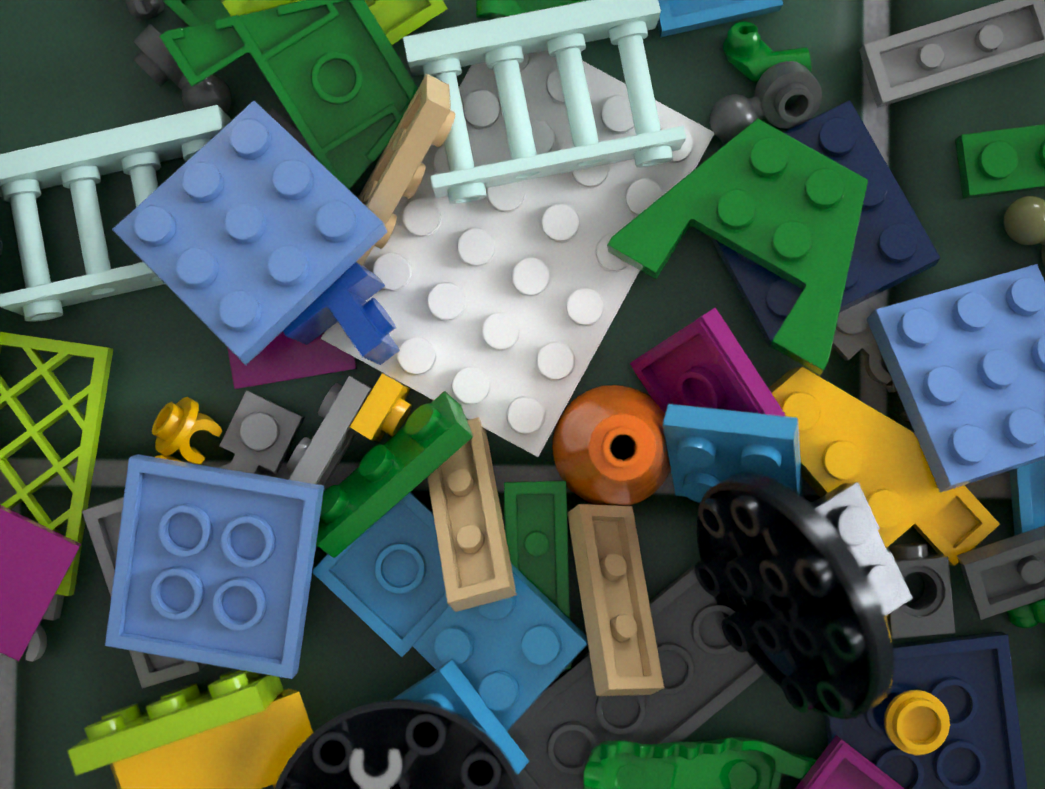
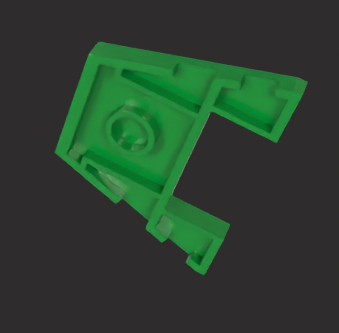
(325, 67)
(774, 207)

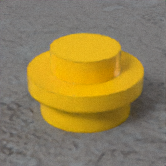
(916, 722)

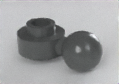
(161, 66)
(774, 88)

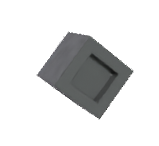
(934, 610)

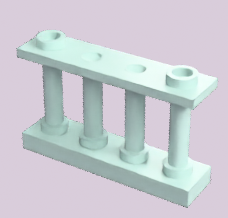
(564, 34)
(78, 166)

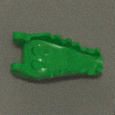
(692, 765)

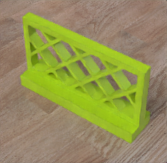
(90, 425)

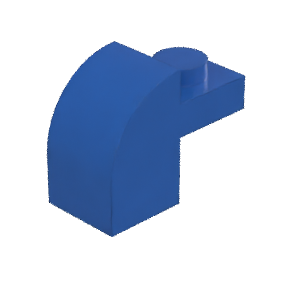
(345, 302)

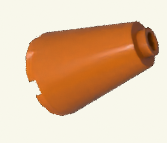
(584, 442)

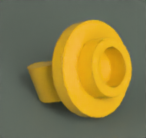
(176, 426)

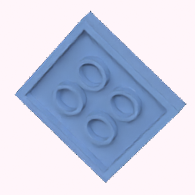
(250, 231)
(971, 373)
(214, 565)

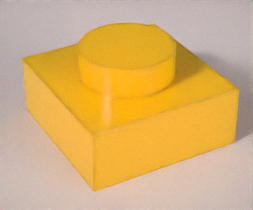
(383, 409)
(956, 524)

